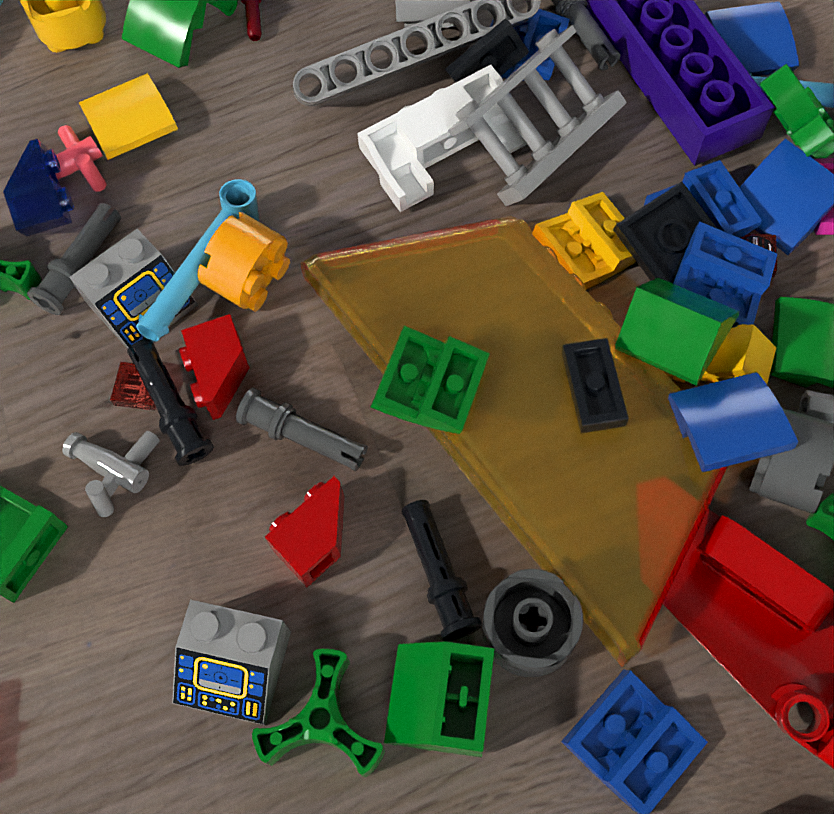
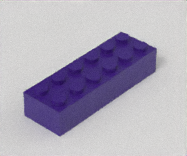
(686, 73)

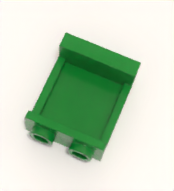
(25, 541)

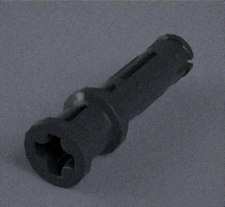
(176, 417)
(445, 589)

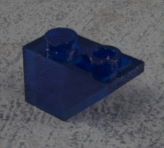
(35, 194)

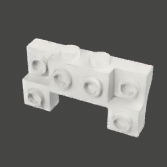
(420, 137)

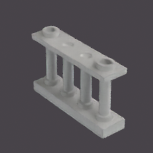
(571, 131)

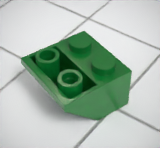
(440, 697)

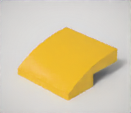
(128, 116)
(586, 239)

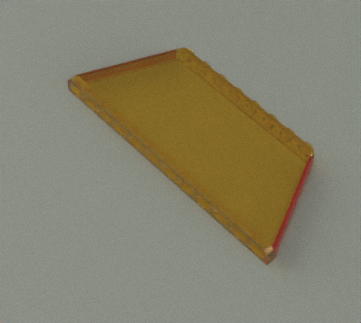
(591, 507)

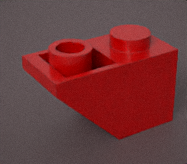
(217, 361)
(312, 534)

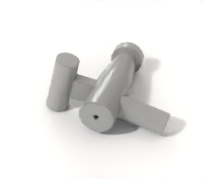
(112, 466)

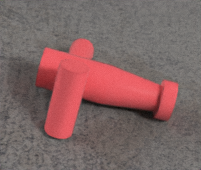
(80, 156)

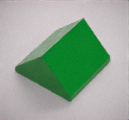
(674, 329)

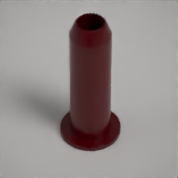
(253, 19)

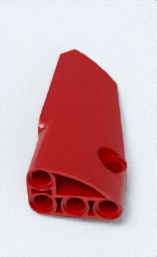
(762, 624)

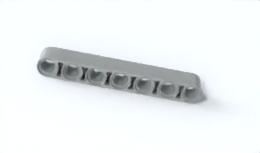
(401, 59)

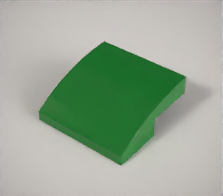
(164, 27)
(803, 341)
(430, 381)

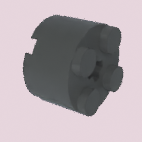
(800, 472)
(555, 611)

